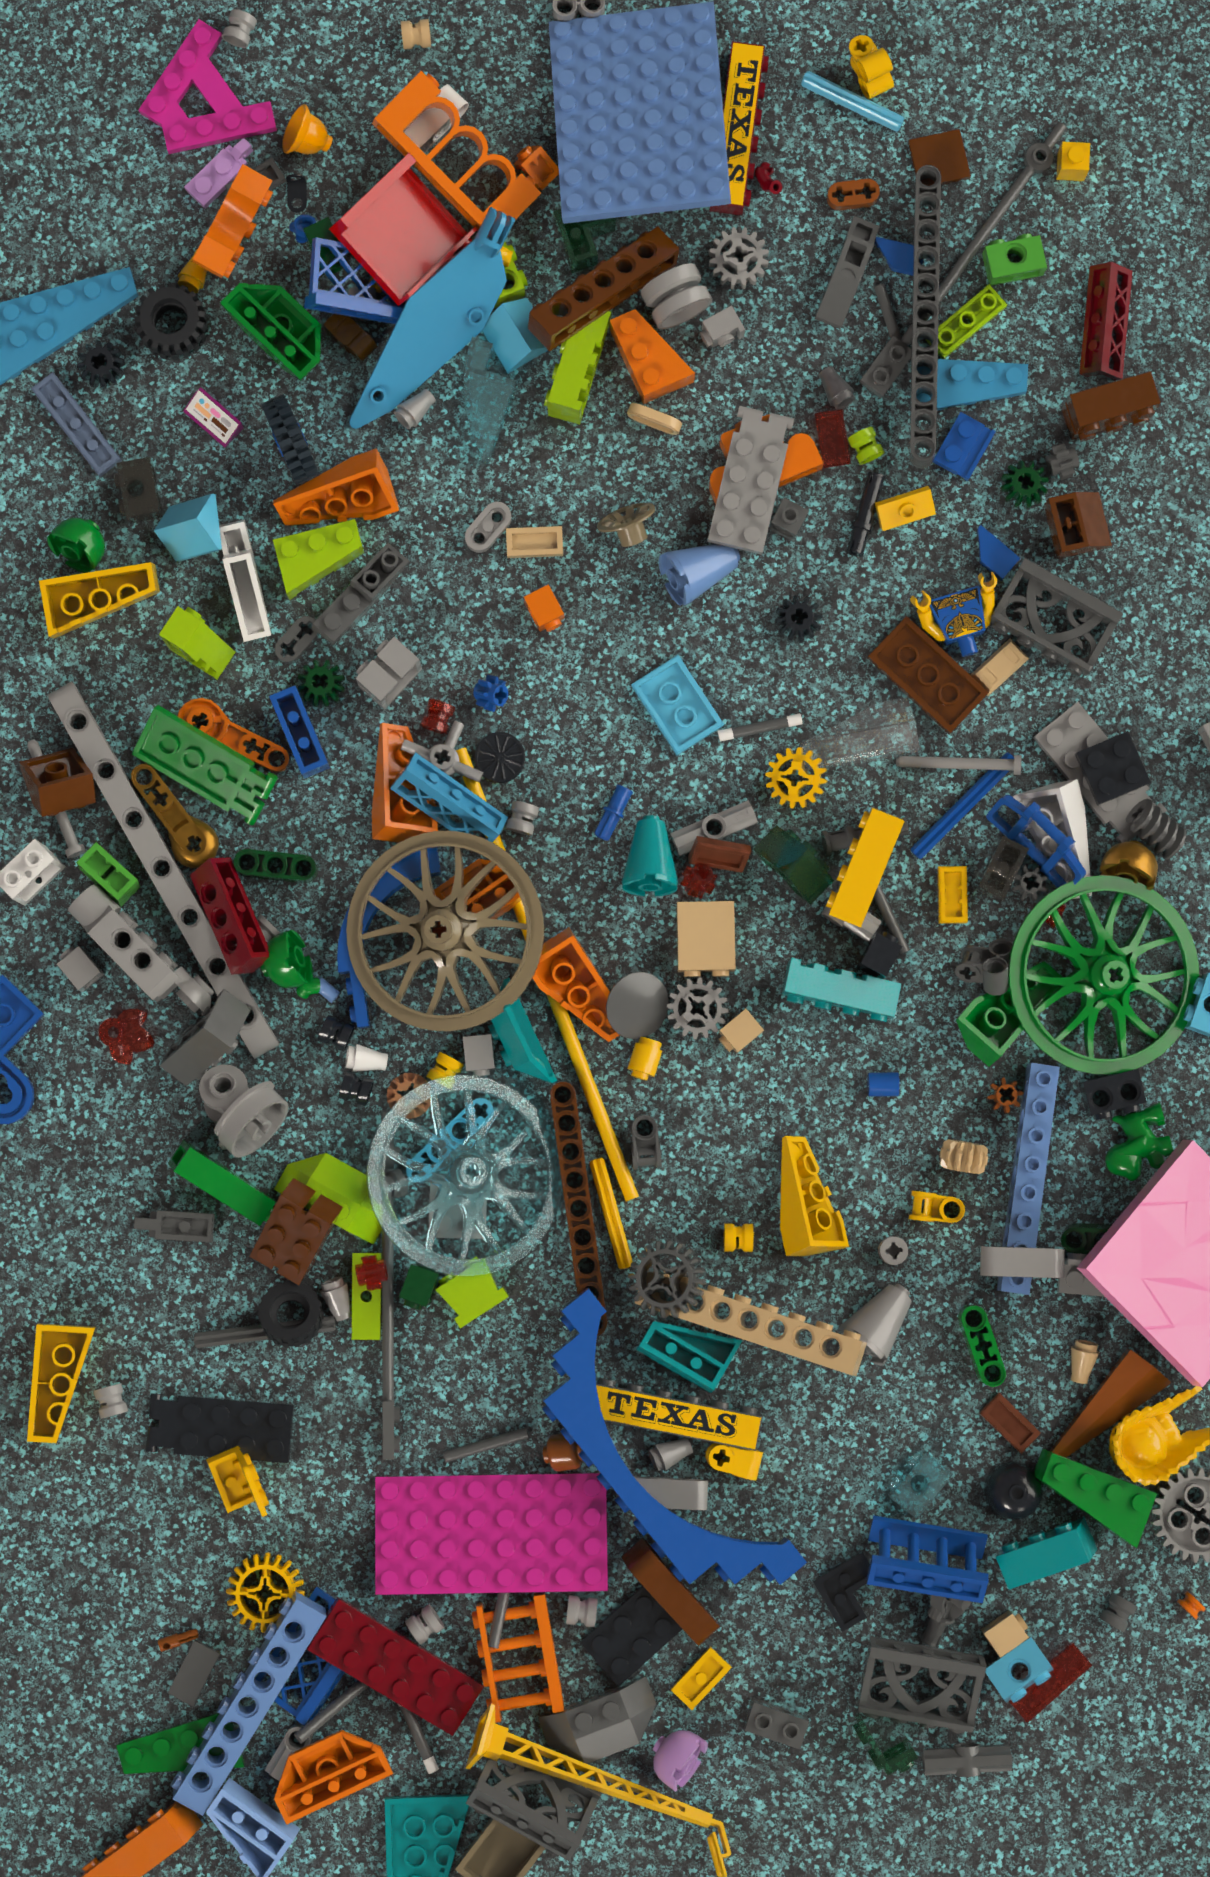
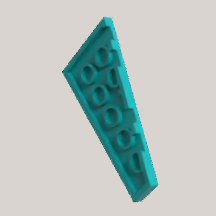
(423, 1834)

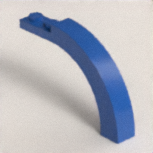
(384, 889)

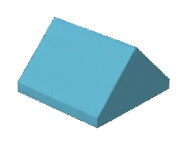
(510, 334)
(191, 528)

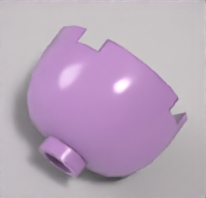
(677, 1757)

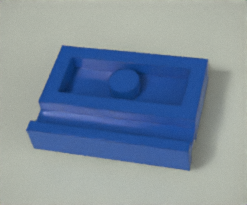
(964, 446)

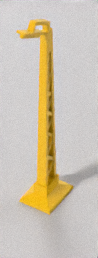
(490, 1741)

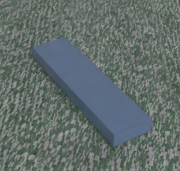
(76, 424)

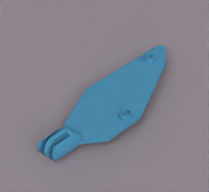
(438, 320)

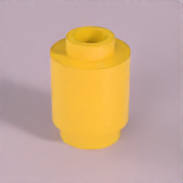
(645, 1058)

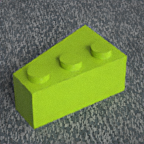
(316, 553)

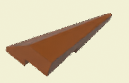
(1122, 1391)

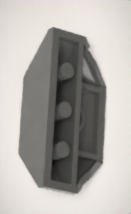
(601, 1722)

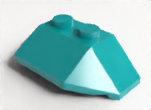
(520, 1042)

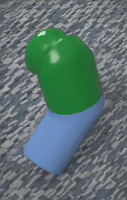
(316, 986)

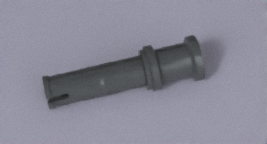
(842, 838)

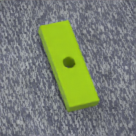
(978, 310)
(365, 1315)

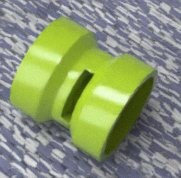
(866, 445)

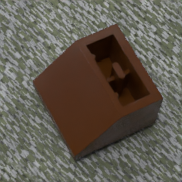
(1077, 523)

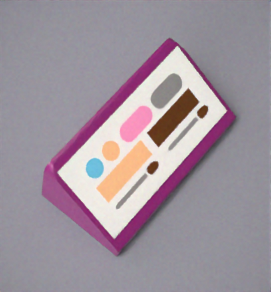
(213, 417)

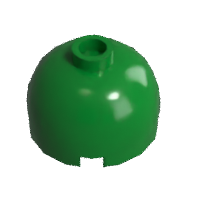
(79, 542)
(287, 962)

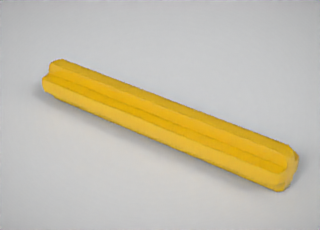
(611, 1213)

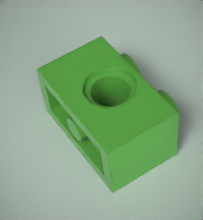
(1002, 270)

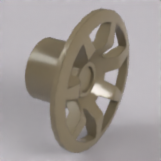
(628, 527)

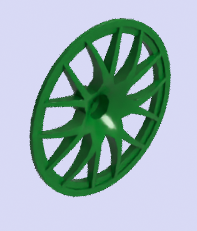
(1093, 975)

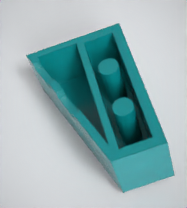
(689, 1353)

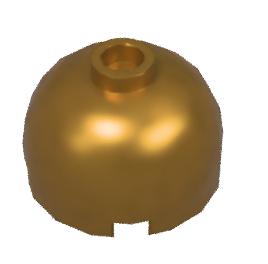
(1131, 861)

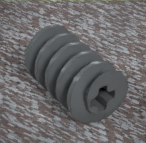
(1158, 827)

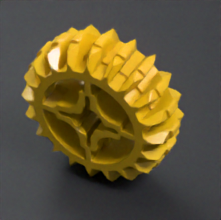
(251, 1592)

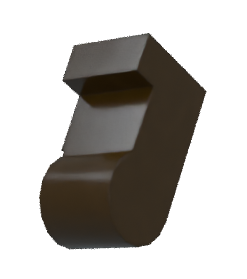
(350, 336)

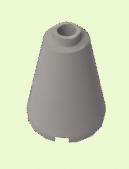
(880, 1321)

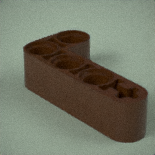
(669, 1592)

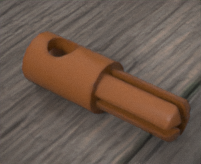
(177, 1639)

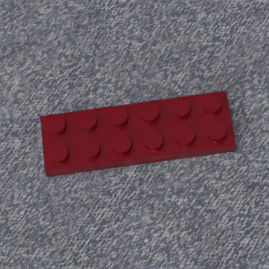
(395, 1666)

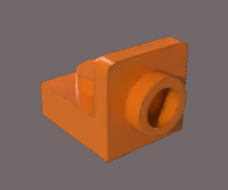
(537, 164)

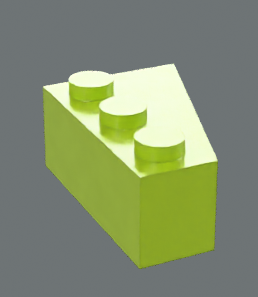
(196, 642)

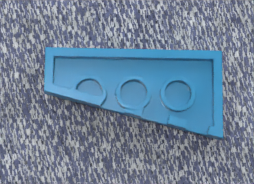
(975, 381)

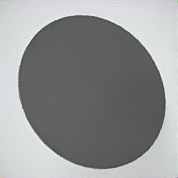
(637, 1005)

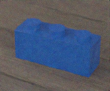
(299, 732)

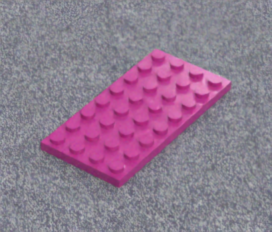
(490, 1534)

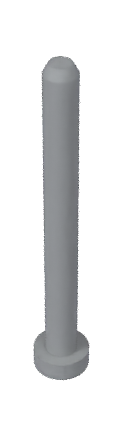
(961, 763)
(74, 848)

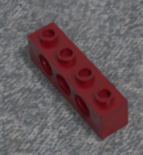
(230, 915)

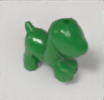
(1141, 1143)

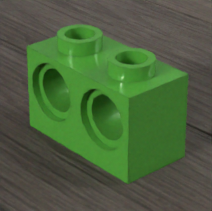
(108, 874)

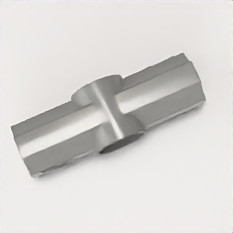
(731, 821)

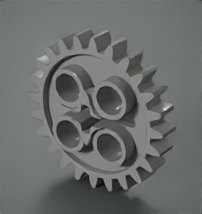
(1183, 1536)

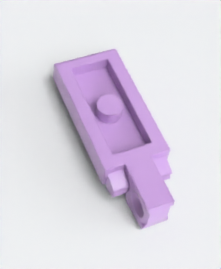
(218, 172)

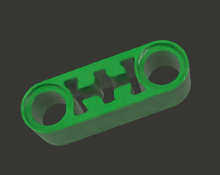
(991, 1349)

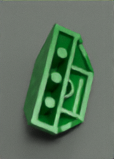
(277, 325)

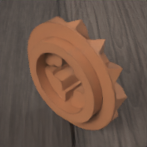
(403, 1083)

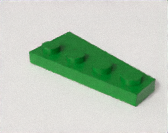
(168, 1748)

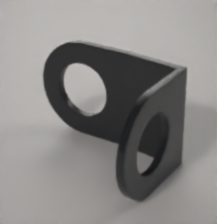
(296, 189)

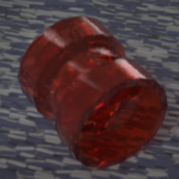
(437, 716)

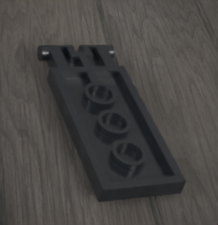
(215, 1425)

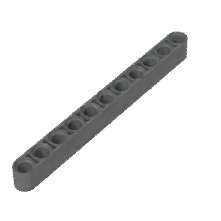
(925, 303)

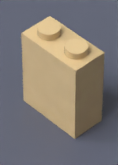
(706, 938)

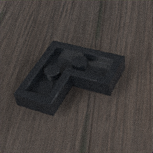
(837, 1590)

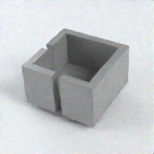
(388, 673)

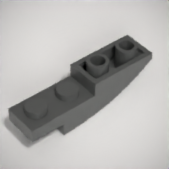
(847, 272)
(361, 594)

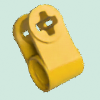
(934, 1207)
(738, 1461)

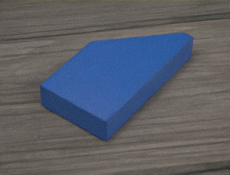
(898, 255)
(994, 554)

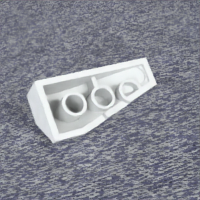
(1066, 810)

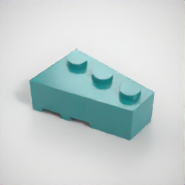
(1046, 1553)

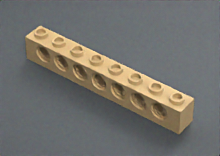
(846, 1360)

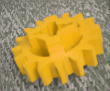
(797, 764)

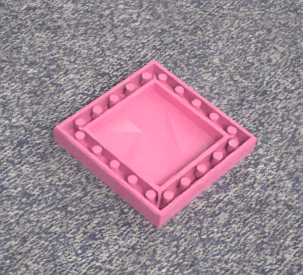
(1158, 1262)

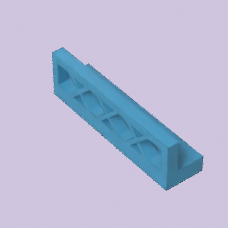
(452, 799)

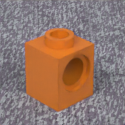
(544, 609)

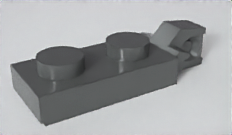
(178, 1226)

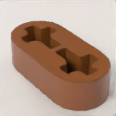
(854, 201)

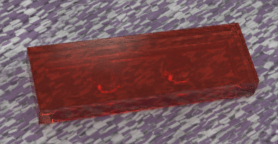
(1067, 1668)

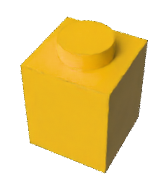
(1073, 161)

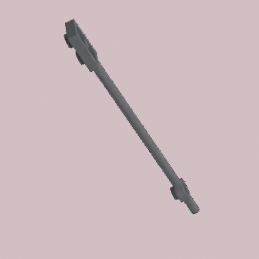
(897, 352)
(390, 1413)

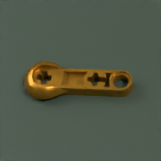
(178, 822)

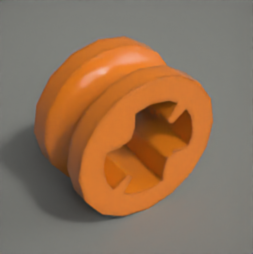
(1191, 1605)

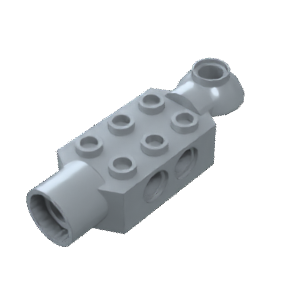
(108, 928)

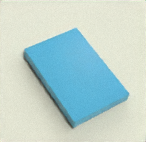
(677, 705)

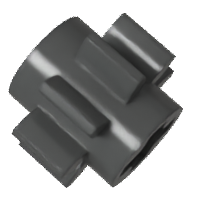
(1062, 461)
(1037, 881)

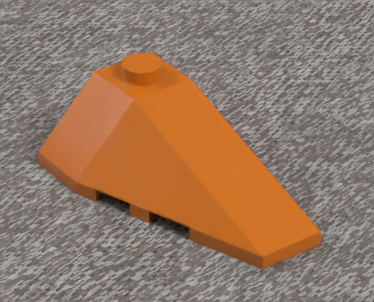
(346, 491)

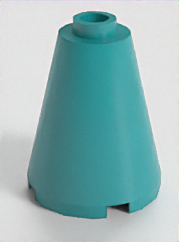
(650, 860)

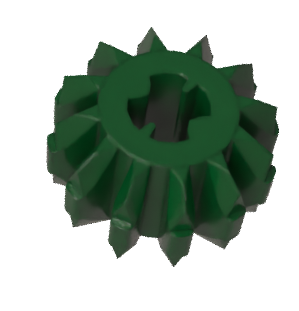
(1013, 484)
(321, 673)

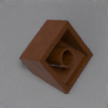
(58, 782)

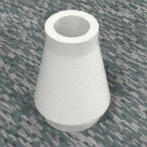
(365, 1059)

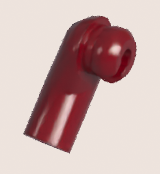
(767, 184)

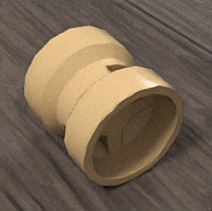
(416, 34)

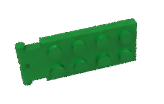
(203, 764)

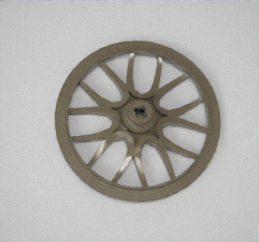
(459, 934)

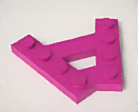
(229, 119)

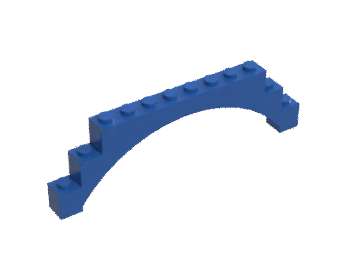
(685, 1544)

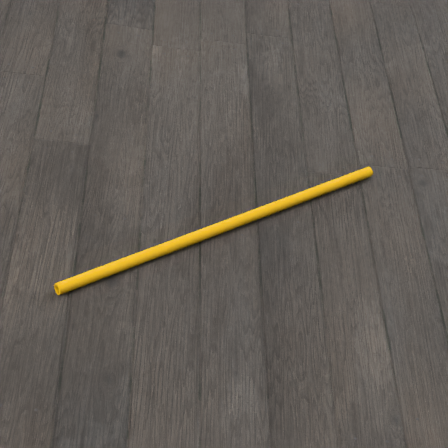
(573, 1045)

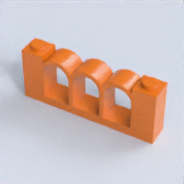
(406, 107)

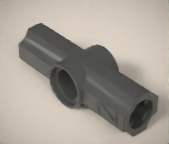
(967, 1759)

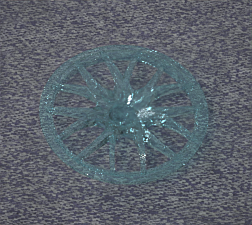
(454, 1183)

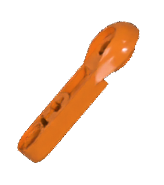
(230, 733)

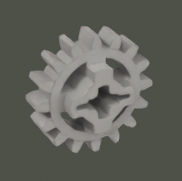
(748, 254)
(707, 1000)

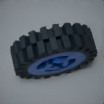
(290, 439)

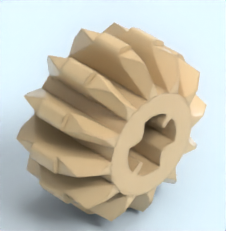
(963, 1156)

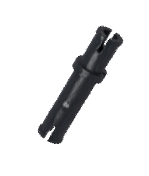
(862, 525)

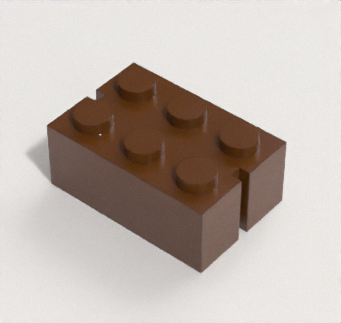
(1111, 407)
(293, 1235)

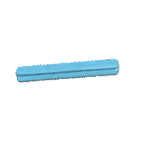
(852, 101)

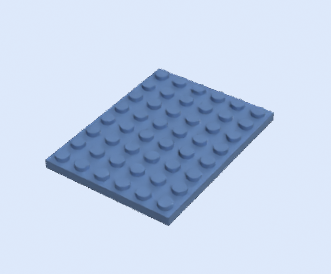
(639, 113)

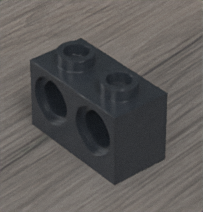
(879, 955)
(1111, 1088)

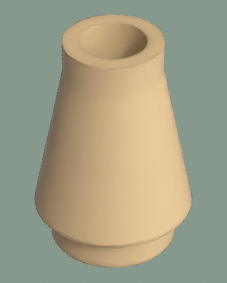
(1083, 1359)

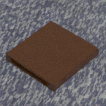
(942, 151)

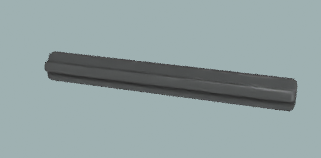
(249, 1333)

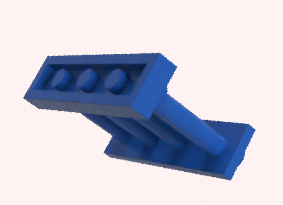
(923, 1577)

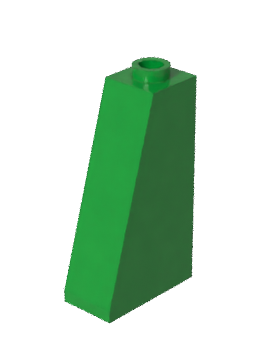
(221, 1183)

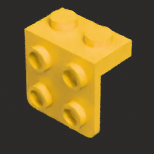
(237, 1480)

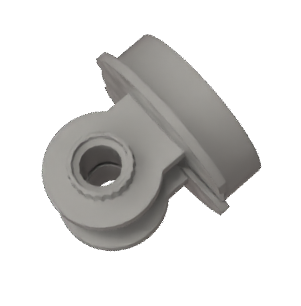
(242, 1115)

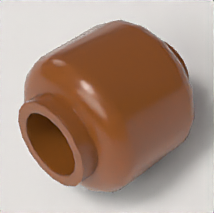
(561, 1454)

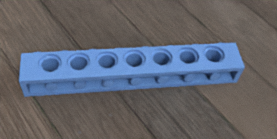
(1029, 1166)
(199, 1794)

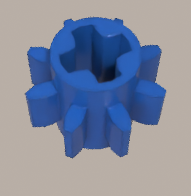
(491, 693)

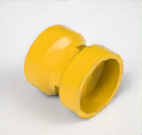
(443, 1062)
(744, 1234)

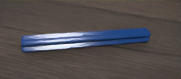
(958, 810)

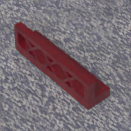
(1102, 318)

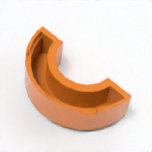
(233, 222)

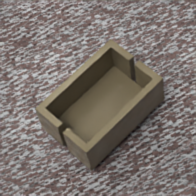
(498, 1853)

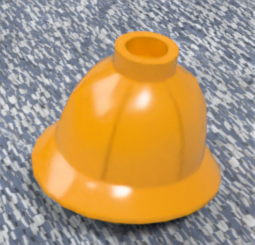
(305, 133)

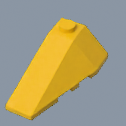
(806, 1213)

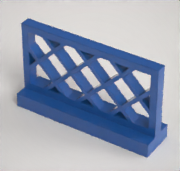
(341, 302)
(320, 1689)

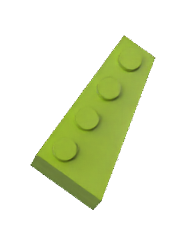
(576, 371)

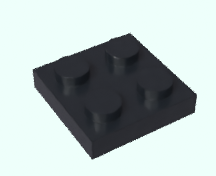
(1112, 768)

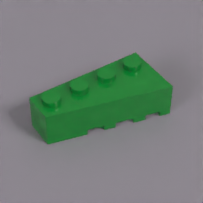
(1105, 1498)

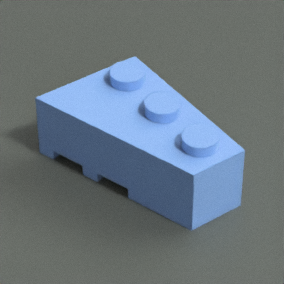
(251, 1827)

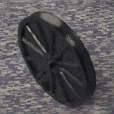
(500, 757)

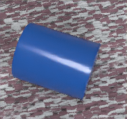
(883, 1084)

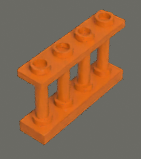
(545, 1667)

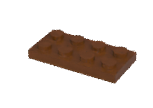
(927, 675)

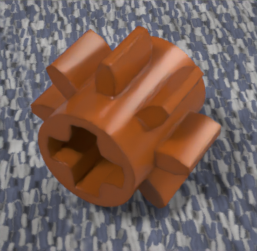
(1012, 1094)

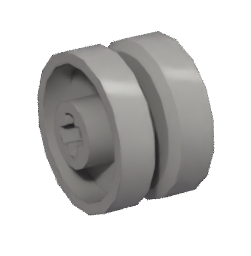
(676, 296)

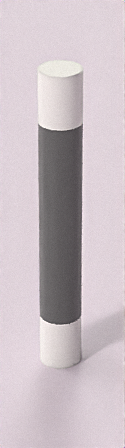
(760, 727)
(420, 1740)

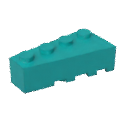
(841, 990)

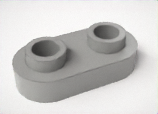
(486, 527)

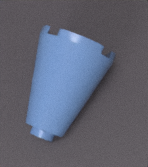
(696, 570)

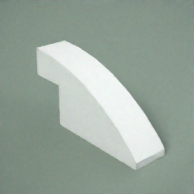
(244, 581)

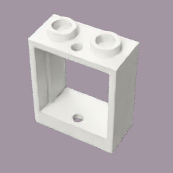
(20, 874)

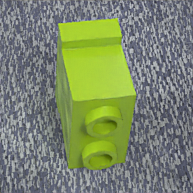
(470, 1295)

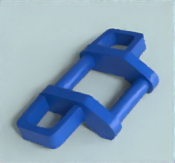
(1016, 834)

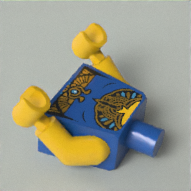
(958, 615)

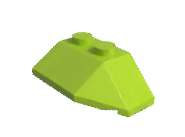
(340, 1184)

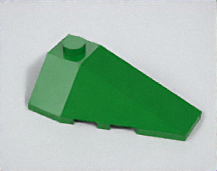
(991, 1022)

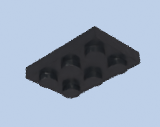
(630, 1635)

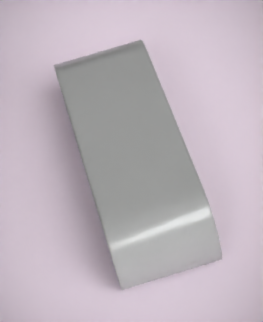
(1022, 1262)
(677, 1492)

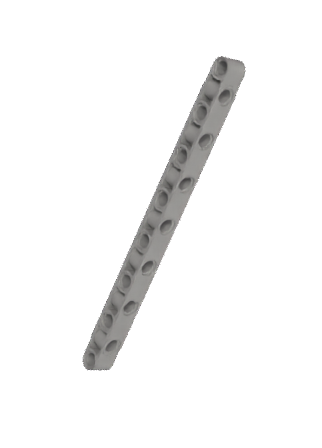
(153, 851)

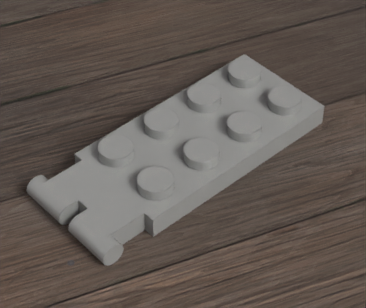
(750, 481)
(1076, 732)

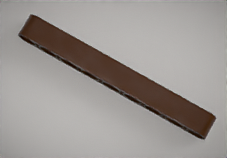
(572, 1194)

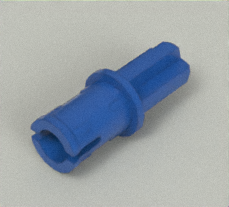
(613, 812)

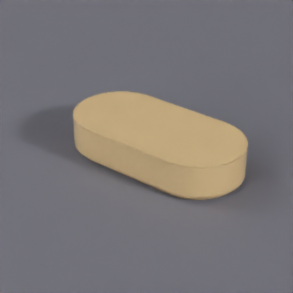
(654, 419)

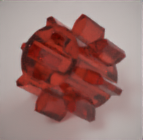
(698, 880)
(371, 1272)

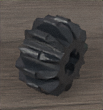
(98, 355)
(808, 623)

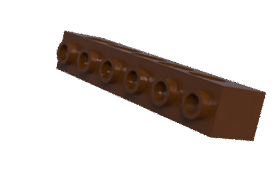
(660, 256)

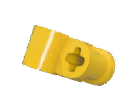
(871, 66)

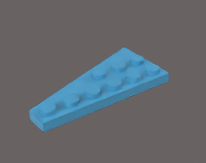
(50, 318)

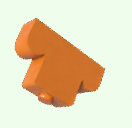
(800, 459)

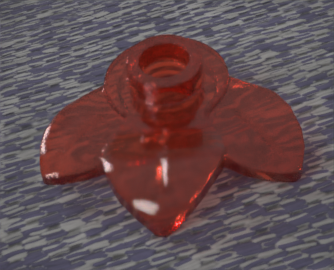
(130, 1035)

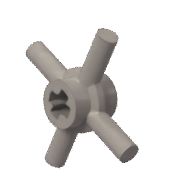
(445, 750)

